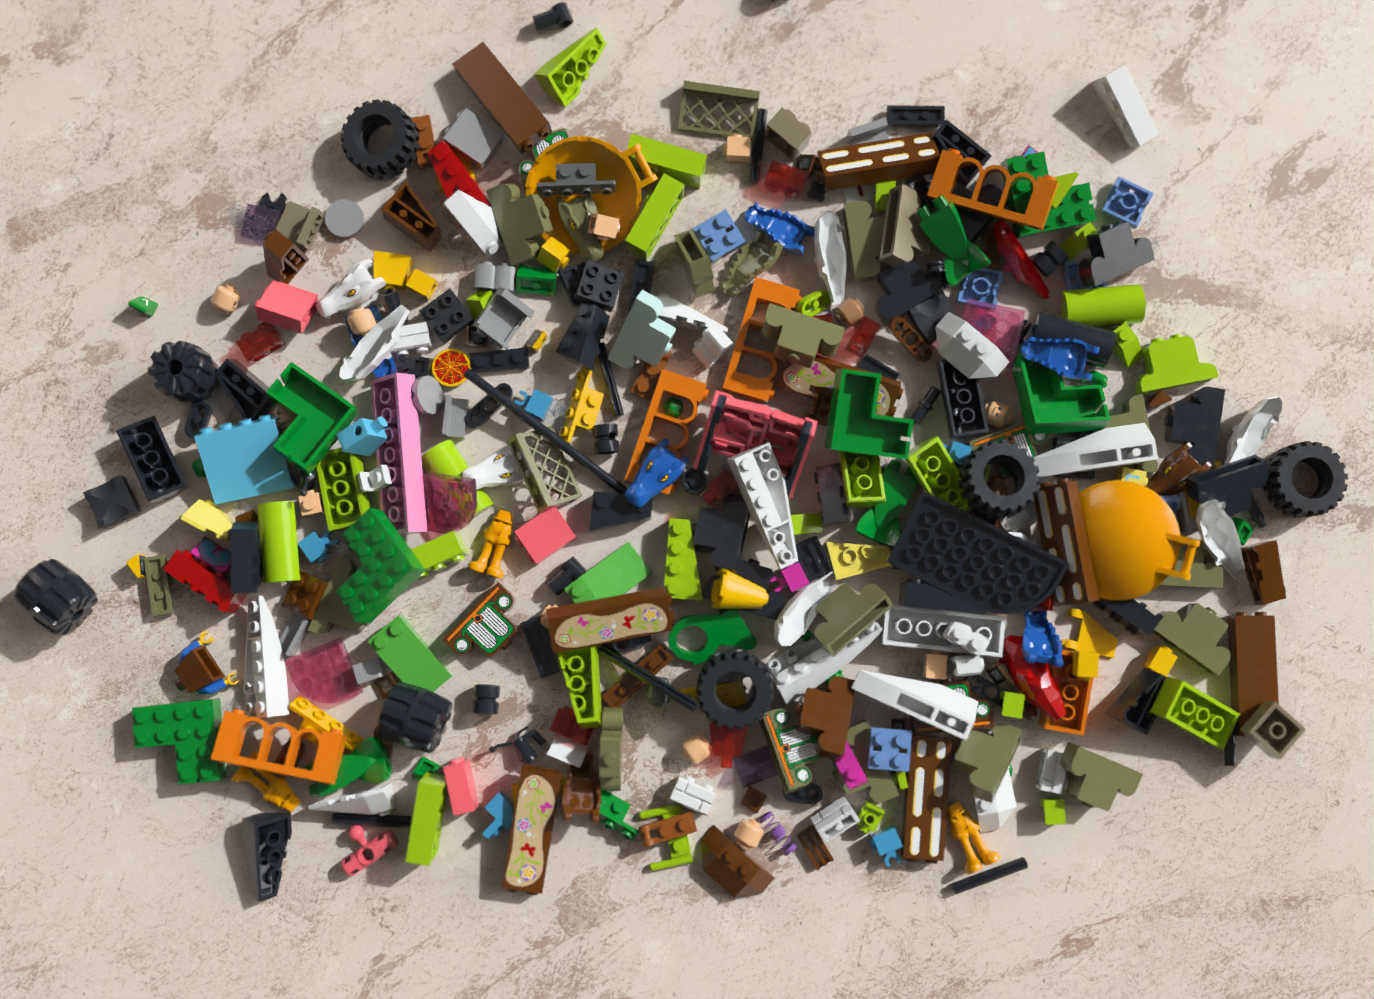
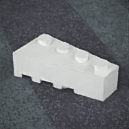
(1125, 106)

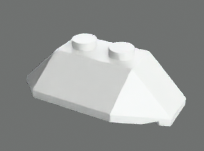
(968, 349)
(993, 815)

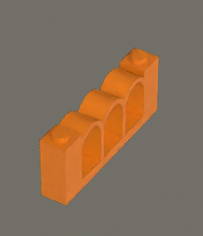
(1039, 205)
(745, 385)
(679, 387)
(232, 735)

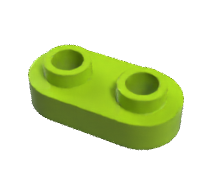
(814, 303)

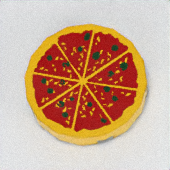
(450, 367)

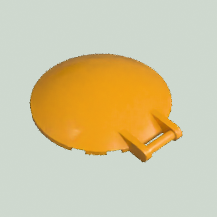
(610, 165)
(1132, 539)

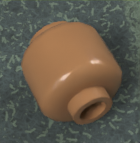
(849, 312)

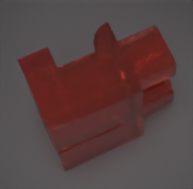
(718, 486)

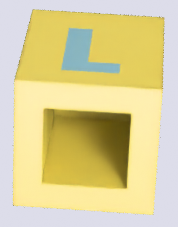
(1132, 475)

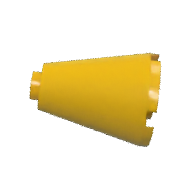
(736, 592)

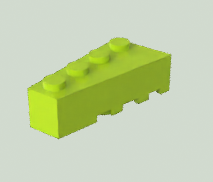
(583, 682)

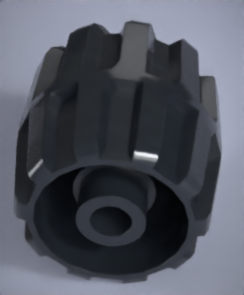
(183, 372)
(55, 596)
(414, 717)

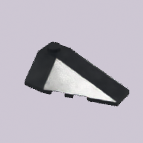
(265, 846)

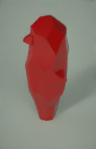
(1017, 259)
(1032, 679)

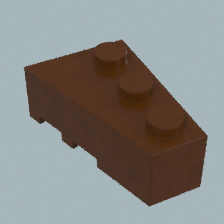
(412, 218)
(282, 257)
(1264, 572)

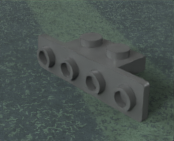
(576, 179)

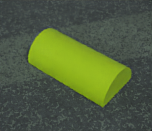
(1105, 305)
(448, 460)
(937, 472)
(861, 479)
(278, 542)

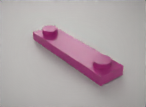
(851, 770)

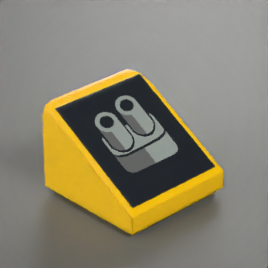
(537, 340)
(137, 565)

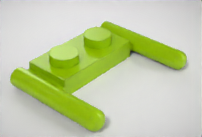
(678, 846)

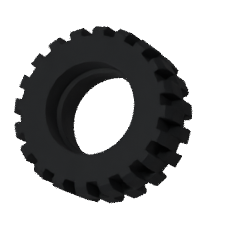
(364, 123)
(1016, 462)
(1328, 471)
(734, 715)

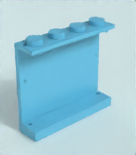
(242, 459)

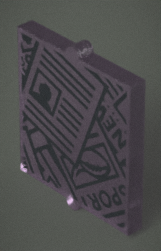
(259, 222)

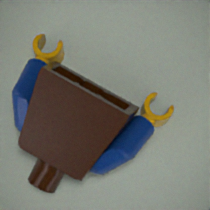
(199, 670)

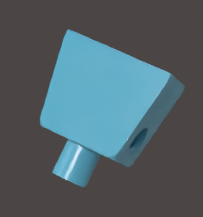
(363, 436)

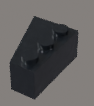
(951, 137)
(584, 336)
(244, 389)
(832, 494)
(614, 510)
(245, 557)
(1130, 614)
(1136, 701)

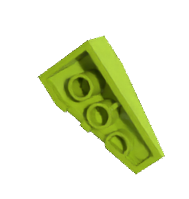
(566, 71)

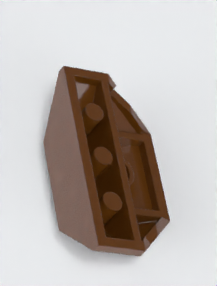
(732, 865)

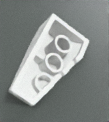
(476, 221)
(684, 317)
(367, 801)

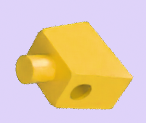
(392, 268)

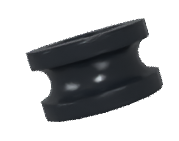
(935, 268)

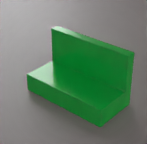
(536, 280)

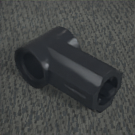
(558, 16)
(390, 301)
(569, 573)
(633, 643)

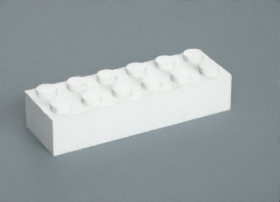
(925, 629)

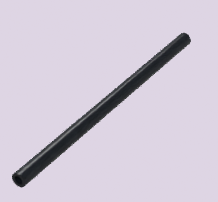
(544, 431)

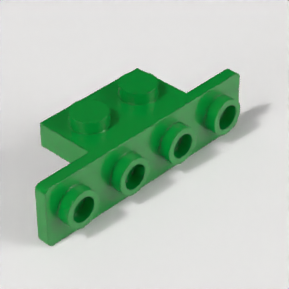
(613, 813)

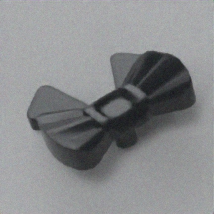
(280, 205)

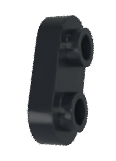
(195, 419)
(802, 795)

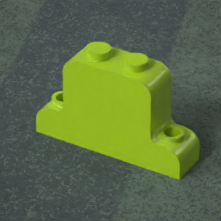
(1172, 365)

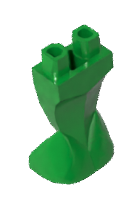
(948, 235)
(881, 521)
(368, 762)

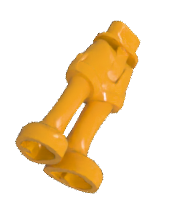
(499, 534)
(278, 790)
(962, 827)

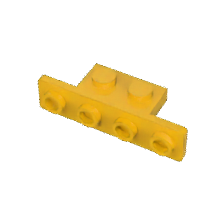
(583, 406)
(321, 721)

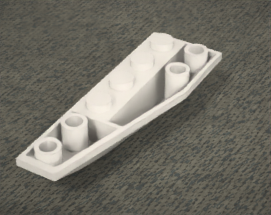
(1100, 450)
(767, 500)
(264, 664)
(810, 664)
(921, 699)

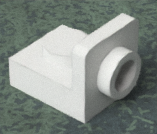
(375, 479)

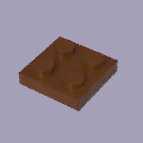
(305, 595)

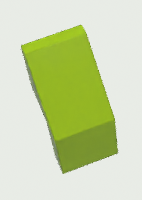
(881, 194)

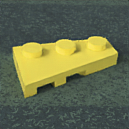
(856, 558)

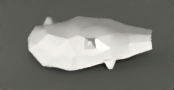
(828, 246)
(375, 345)
(1253, 429)
(1220, 536)
(801, 610)

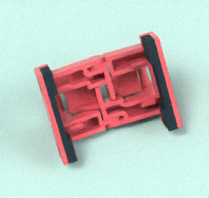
(743, 421)

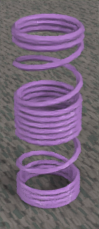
(777, 833)

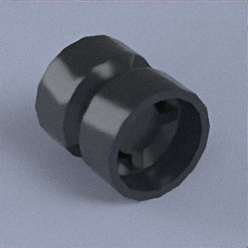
(1049, 259)
(605, 439)
(694, 481)
(486, 699)

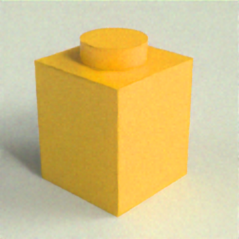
(553, 255)
(421, 284)
(1160, 660)
(1085, 664)

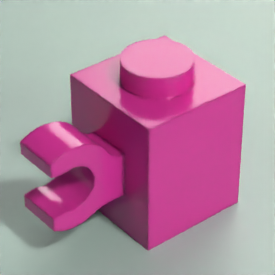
(793, 578)

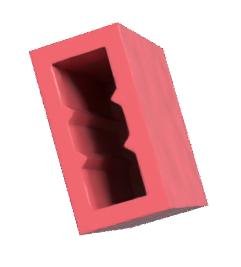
(286, 306)
(544, 535)
(461, 786)

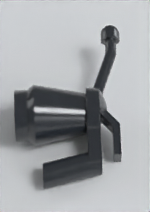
(305, 482)
(524, 750)

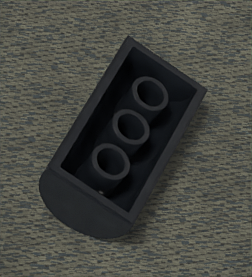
(1055, 327)
(961, 402)
(152, 460)

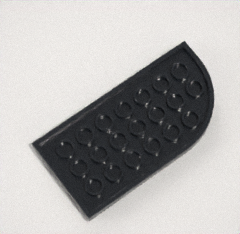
(974, 559)

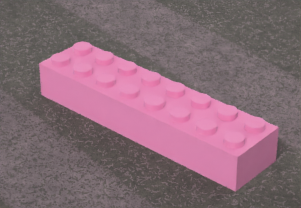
(401, 452)

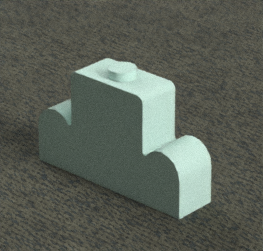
(643, 334)

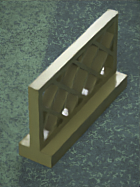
(718, 93)
(532, 472)

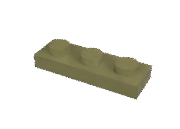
(159, 585)

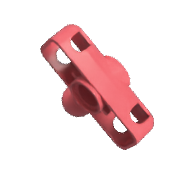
(359, 859)

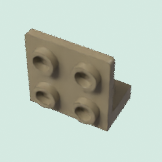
(300, 224)

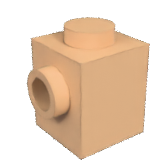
(737, 148)
(603, 226)
(311, 504)
(935, 665)

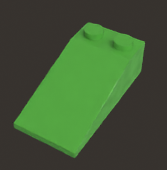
(610, 577)
(409, 655)

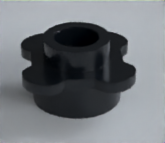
(812, 194)

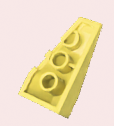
(209, 518)

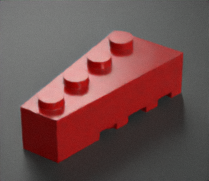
(454, 174)
(204, 580)

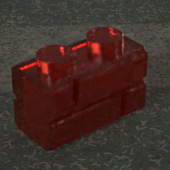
(785, 179)
(260, 342)

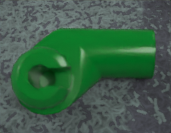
(1097, 377)

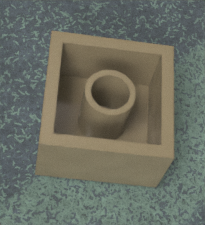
(788, 133)
(1272, 729)

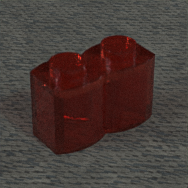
(566, 724)

